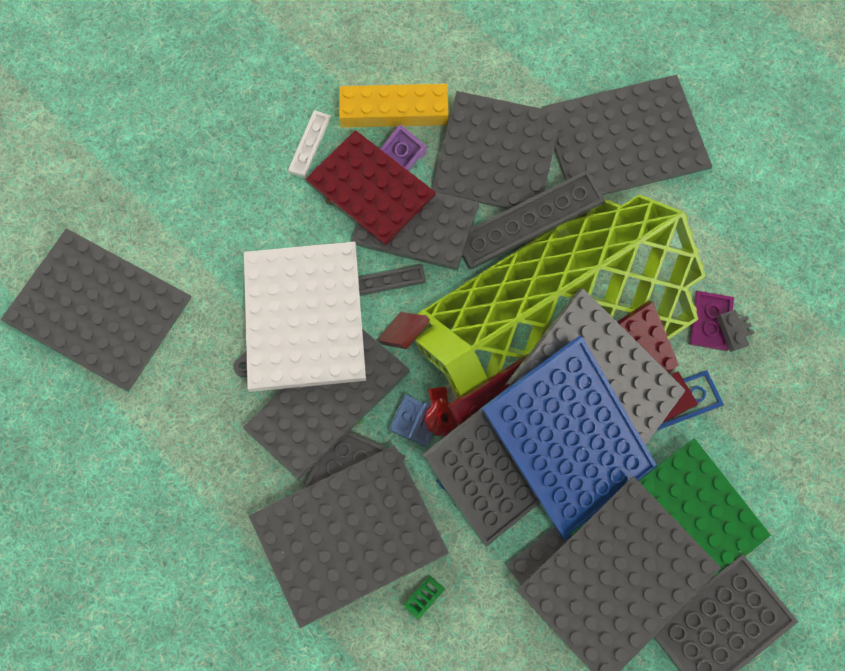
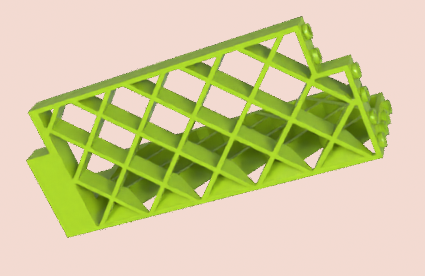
(555, 265)

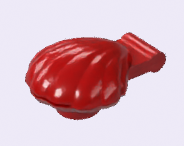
(438, 416)

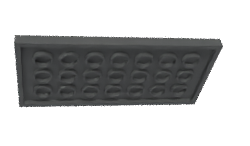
(310, 420)

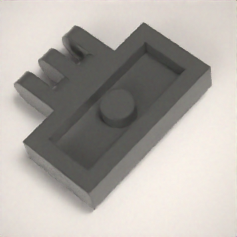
(734, 330)

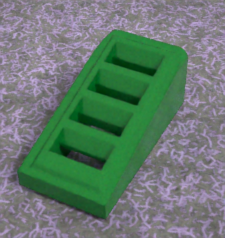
(418, 615)

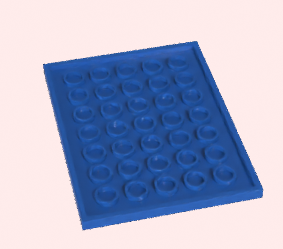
(569, 436)

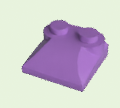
(404, 147)

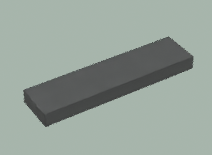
(391, 280)

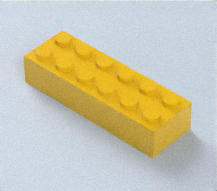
(393, 105)

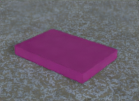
(707, 331)

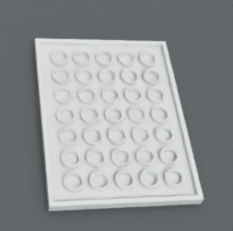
(303, 317)

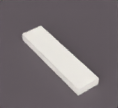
(309, 144)

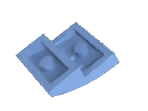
(410, 421)

